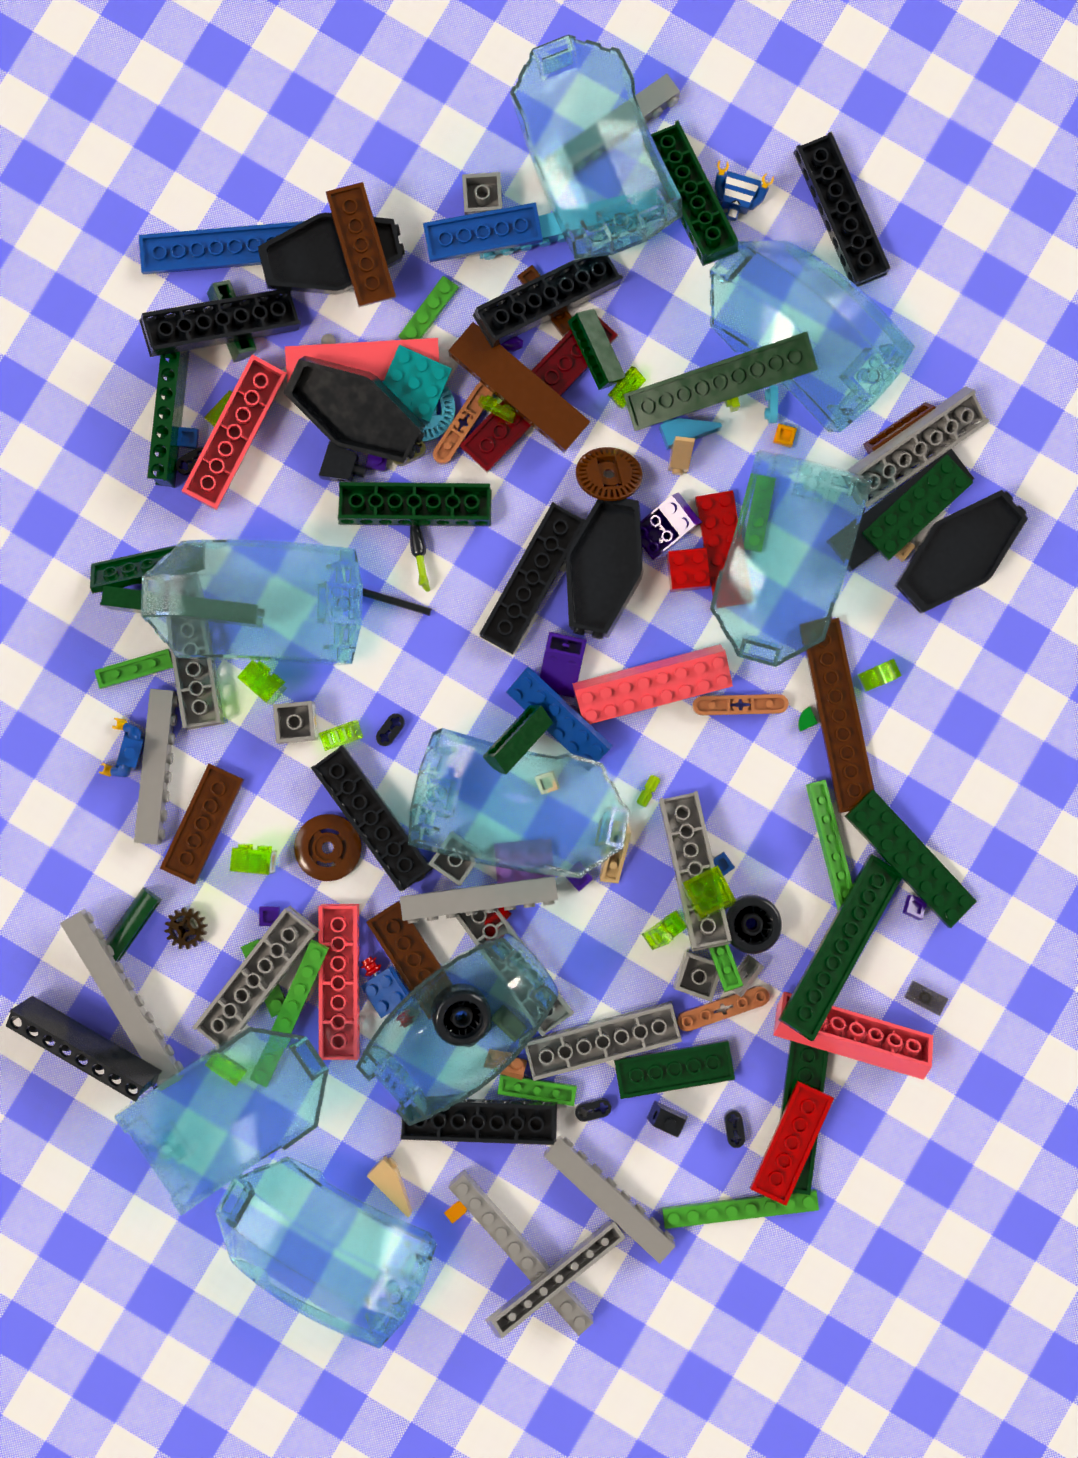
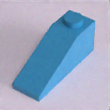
(686, 428)

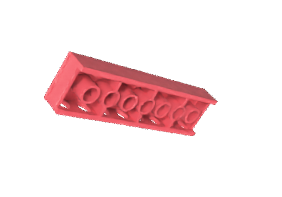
(365, 356)
(339, 982)

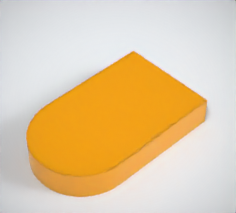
(455, 1211)

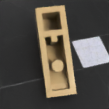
(680, 455)
(612, 867)
(389, 1181)

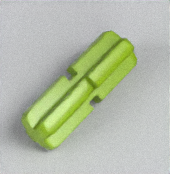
(650, 786)

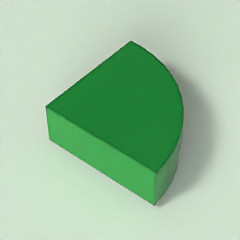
(806, 719)

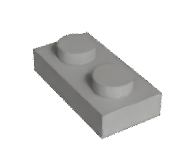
(748, 973)

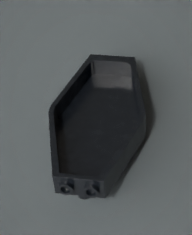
(312, 258)
(354, 409)
(961, 551)
(604, 567)

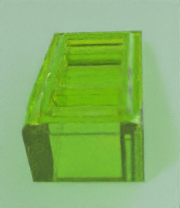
(356, 730)

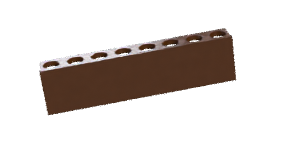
(519, 388)

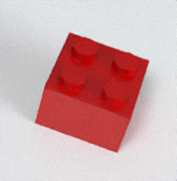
(688, 569)

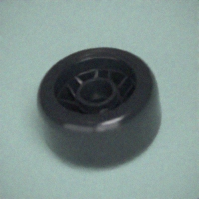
(767, 926)
(464, 1028)

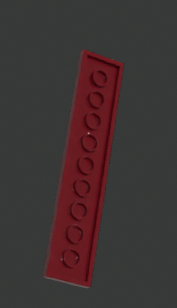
(559, 371)

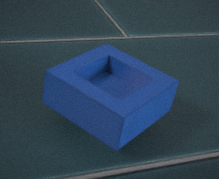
(188, 437)
(723, 863)

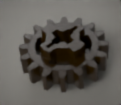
(189, 921)

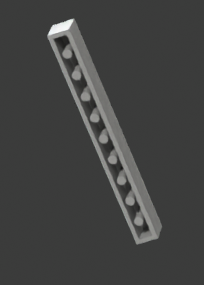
(120, 993)
(517, 1248)

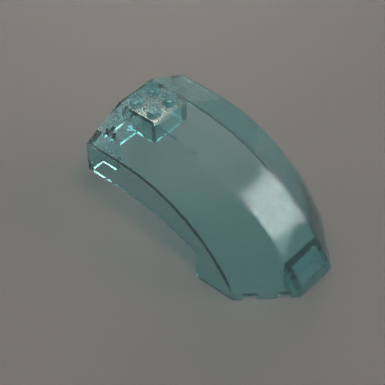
(593, 147)
(782, 291)
(788, 556)
(256, 601)
(509, 818)
(208, 1131)
(324, 1250)

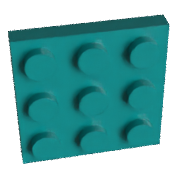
(417, 381)

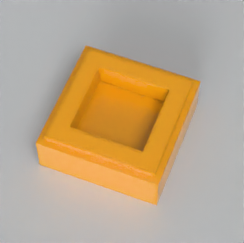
(784, 435)

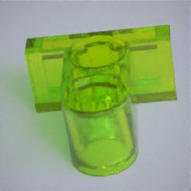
(879, 675)
(665, 930)

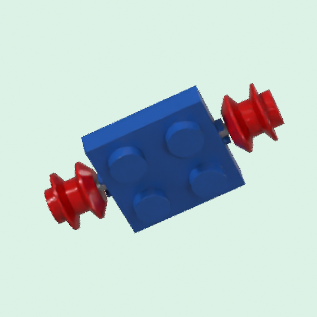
(384, 989)

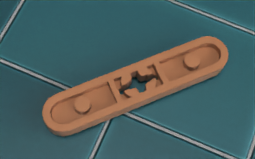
(452, 438)
(758, 704)
(705, 1015)

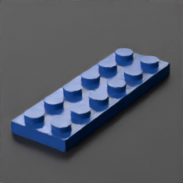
(482, 232)
(568, 726)

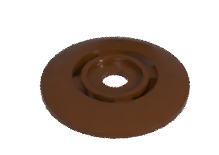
(597, 461)
(309, 847)

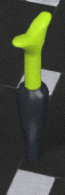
(418, 550)

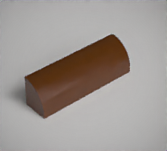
(897, 427)

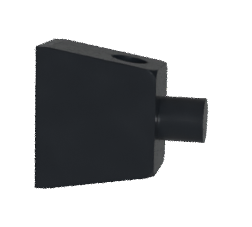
(340, 464)
(666, 1119)

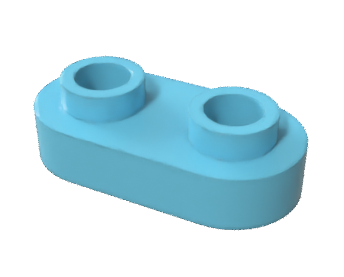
(771, 396)

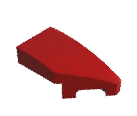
(493, 918)

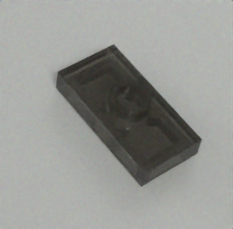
(926, 998)

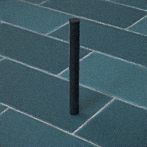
(397, 602)

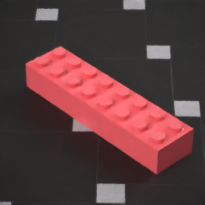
(234, 432)
(653, 684)
(866, 1040)

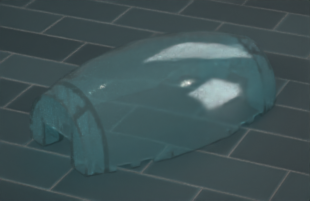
(433, 1075)

